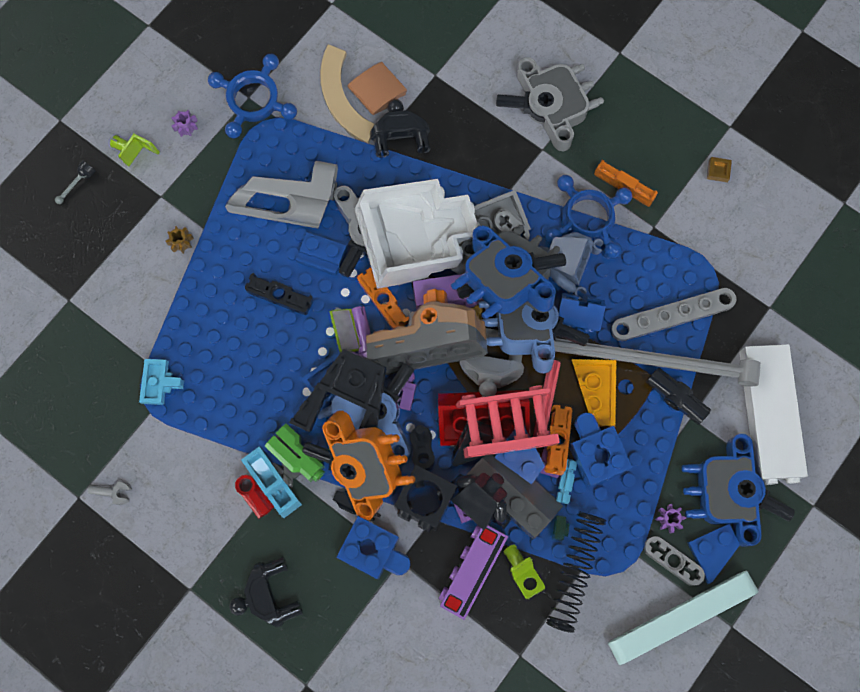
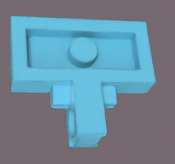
(157, 382)

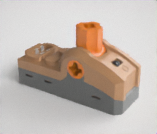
(436, 336)

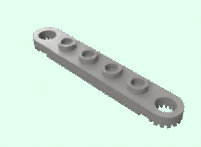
(673, 314)

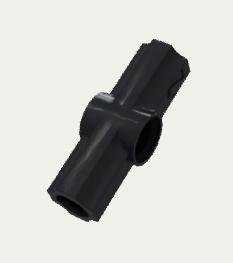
(678, 396)

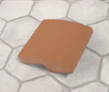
(377, 88)

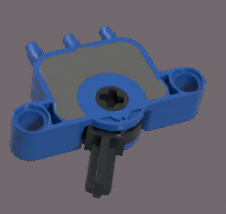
(507, 275)
(723, 498)

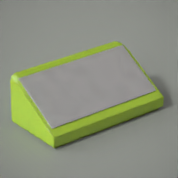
(345, 329)

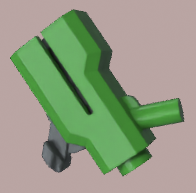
(288, 450)

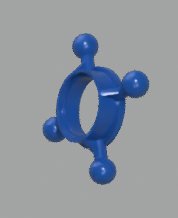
(270, 62)
(622, 196)

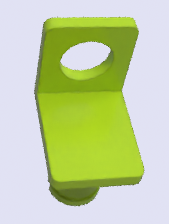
(132, 147)
(522, 570)

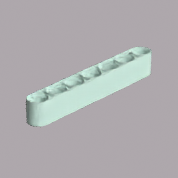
(682, 617)

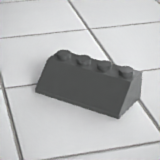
(527, 503)

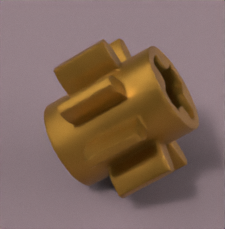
(183, 242)

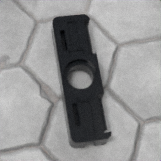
(265, 290)

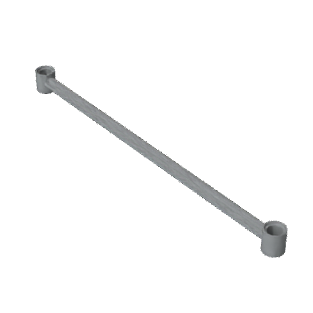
(746, 372)

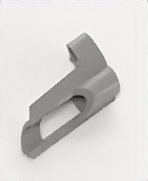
(306, 199)

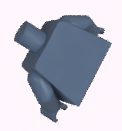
(577, 252)

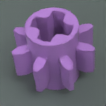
(189, 126)
(676, 519)

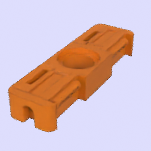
(623, 180)
(390, 311)
(558, 453)

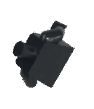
(482, 499)

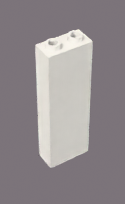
(775, 416)

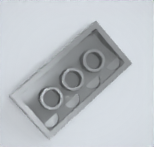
(507, 202)

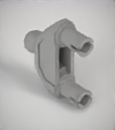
(493, 372)

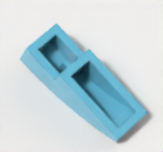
(271, 482)

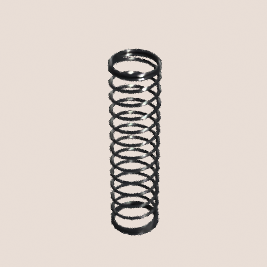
(563, 624)

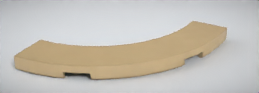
(335, 98)

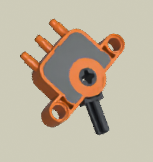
(361, 462)

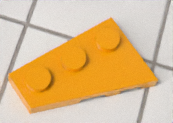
(598, 388)

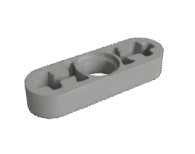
(684, 576)

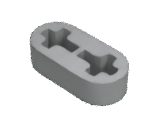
(512, 221)

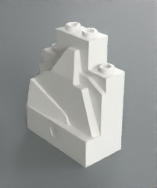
(413, 230)

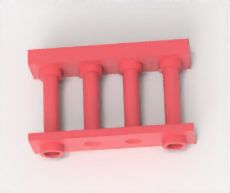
(499, 443)

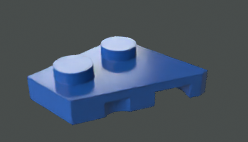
(523, 462)

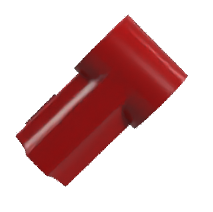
(255, 497)

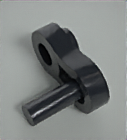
(422, 447)

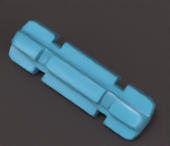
(566, 482)

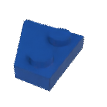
(714, 550)

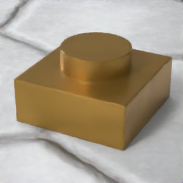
(719, 169)

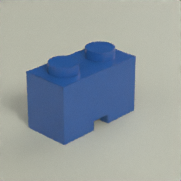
(582, 314)

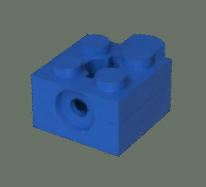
(598, 452)
(373, 550)

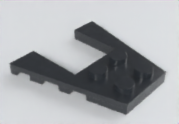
(352, 379)

